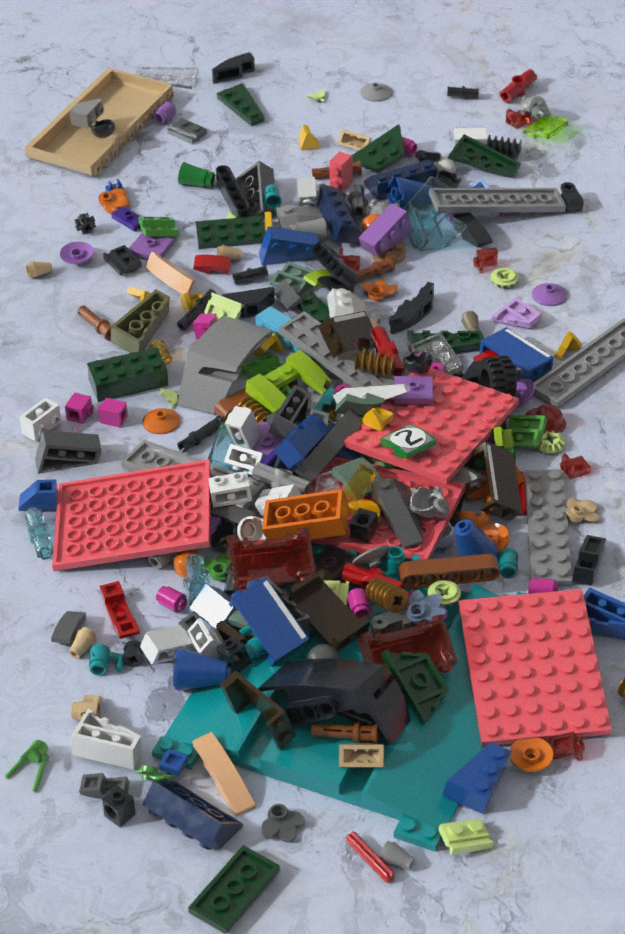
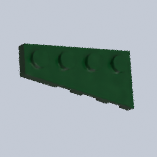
(241, 102)
(481, 156)

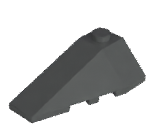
(253, 184)
(394, 506)

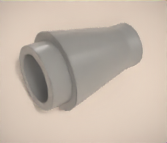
(395, 855)

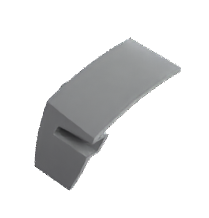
(216, 362)

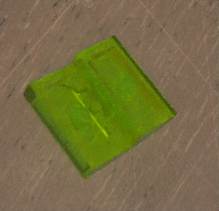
(546, 127)

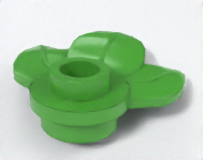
(217, 567)
(151, 773)

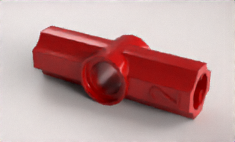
(518, 85)
(385, 345)
(362, 576)

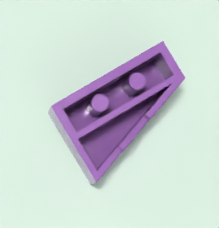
(386, 231)

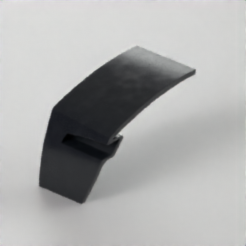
(331, 685)

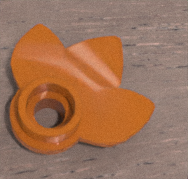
(113, 200)
(379, 289)

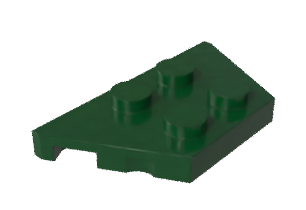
(381, 151)
(417, 680)

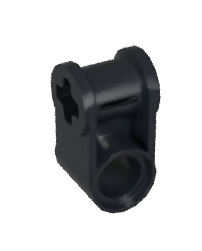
(571, 197)

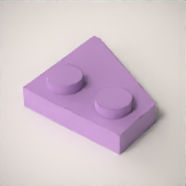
(517, 314)

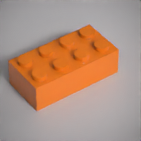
(322, 512)

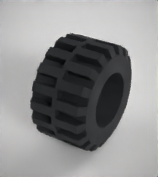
(498, 374)

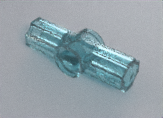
(39, 533)
(196, 576)

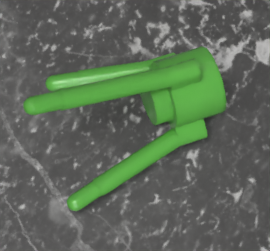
(35, 753)

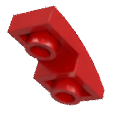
(207, 262)

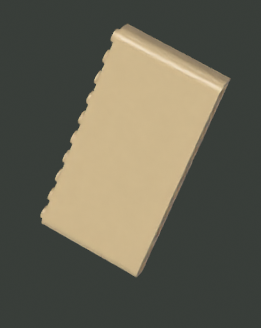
(126, 100)

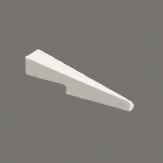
(383, 391)

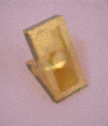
(359, 484)

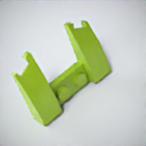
(298, 365)

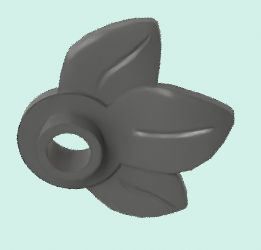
(282, 823)

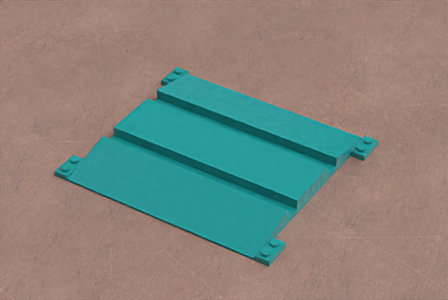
(414, 765)

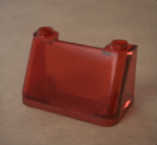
(279, 559)
(425, 638)

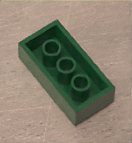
(127, 374)

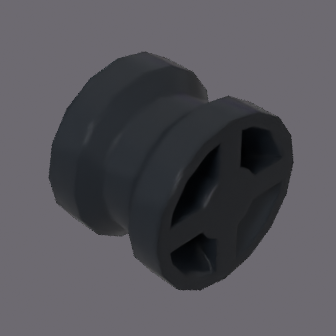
(132, 653)

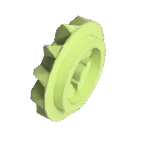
(499, 277)
(547, 447)
(443, 587)

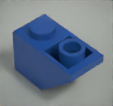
(41, 494)

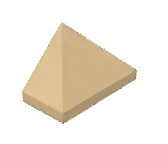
(353, 140)
(361, 755)

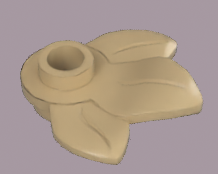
(581, 510)

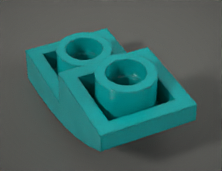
(326, 400)

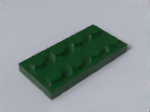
(230, 232)
(234, 889)

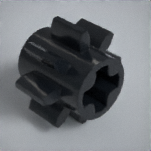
(85, 223)

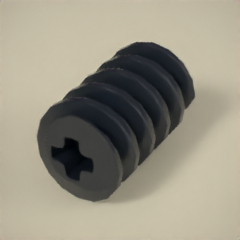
(506, 148)

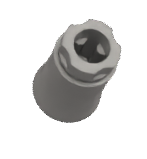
(314, 226)

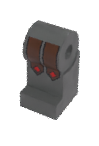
(390, 622)

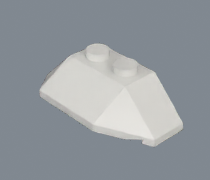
(344, 302)

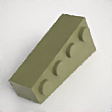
(141, 322)

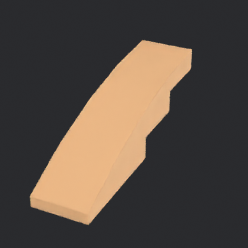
(170, 274)
(224, 774)

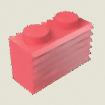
(341, 171)

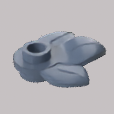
(426, 606)

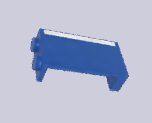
(522, 353)
(269, 619)

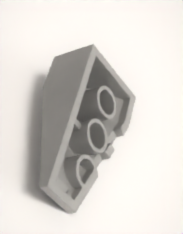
(295, 213)

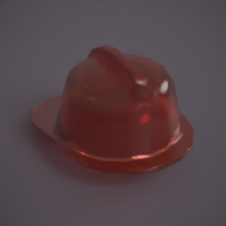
(554, 415)

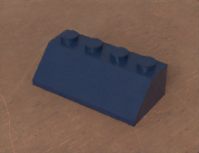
(418, 172)
(338, 216)
(191, 814)

